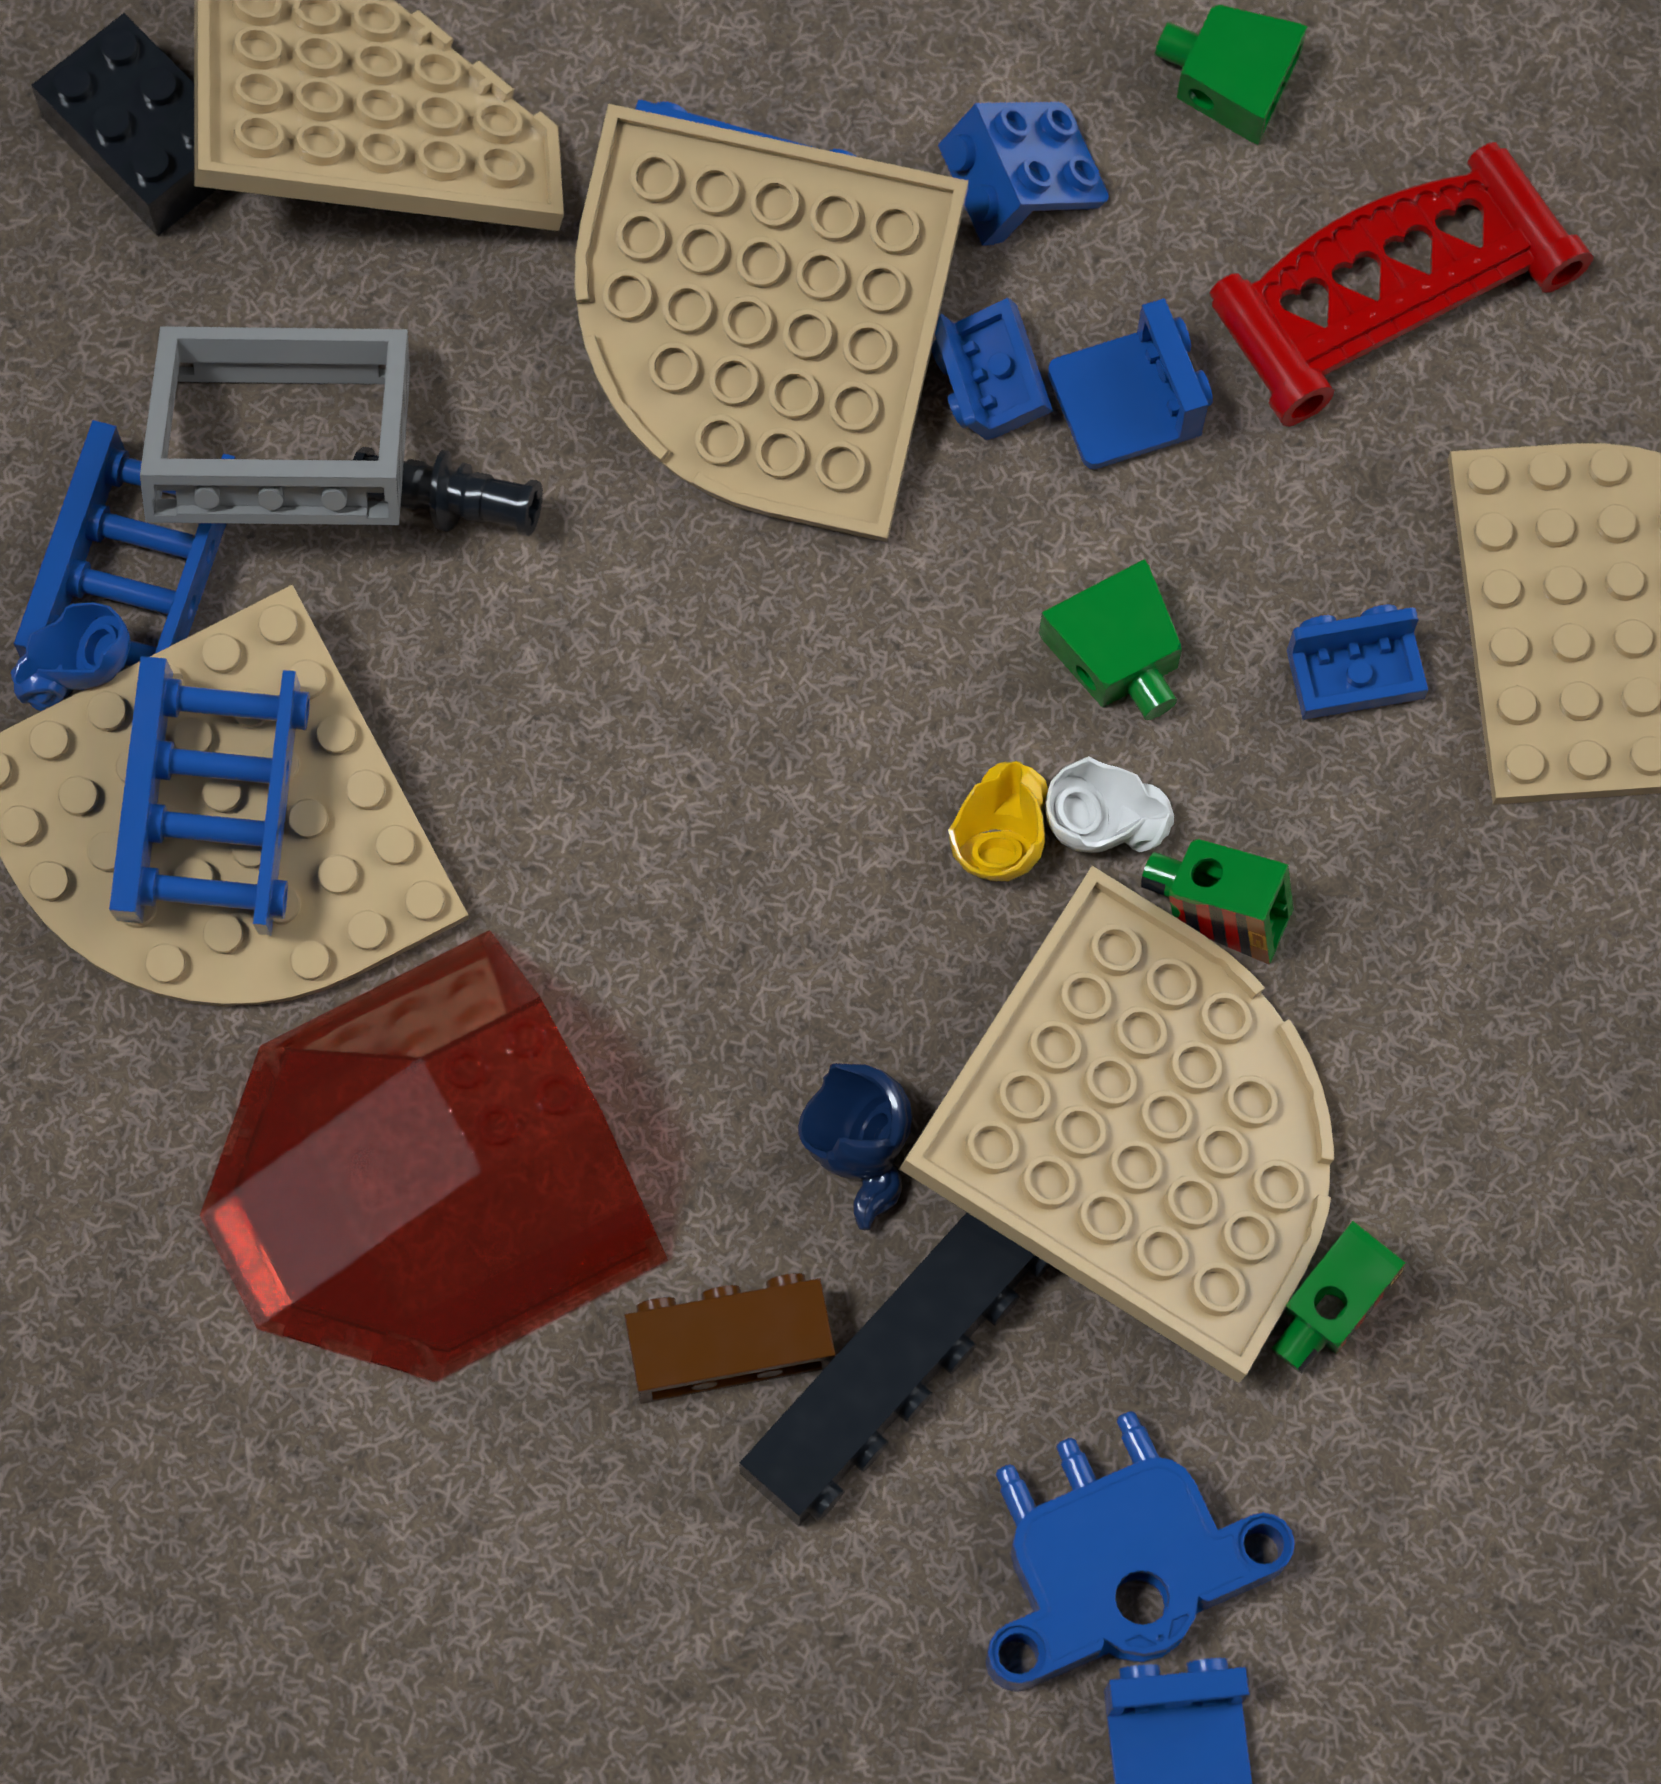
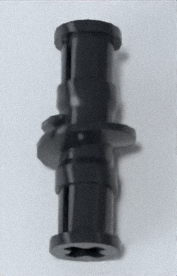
(463, 493)

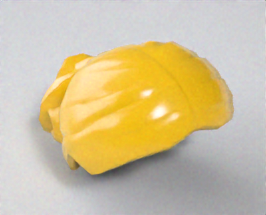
(1006, 801)

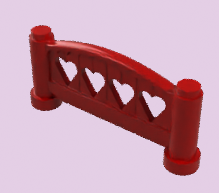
(1297, 353)

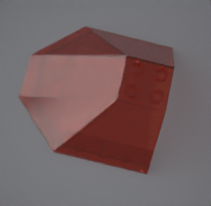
(424, 1174)

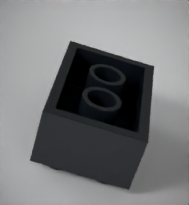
(128, 120)

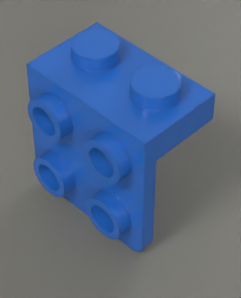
(1019, 163)
(1132, 391)
(1178, 1724)

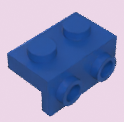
(990, 370)
(1356, 661)

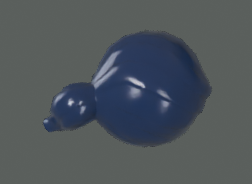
(840, 1133)

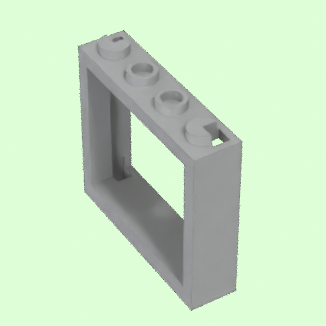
(276, 489)

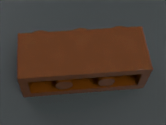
(729, 1338)

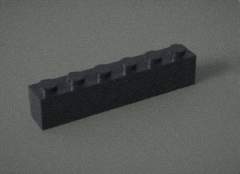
(887, 1369)

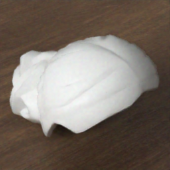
(1088, 791)

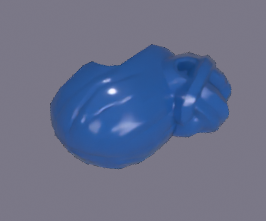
(71, 654)

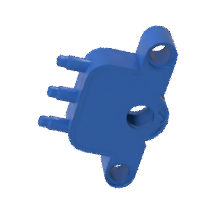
(1113, 1531)

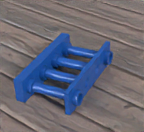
(88, 519)
(154, 759)

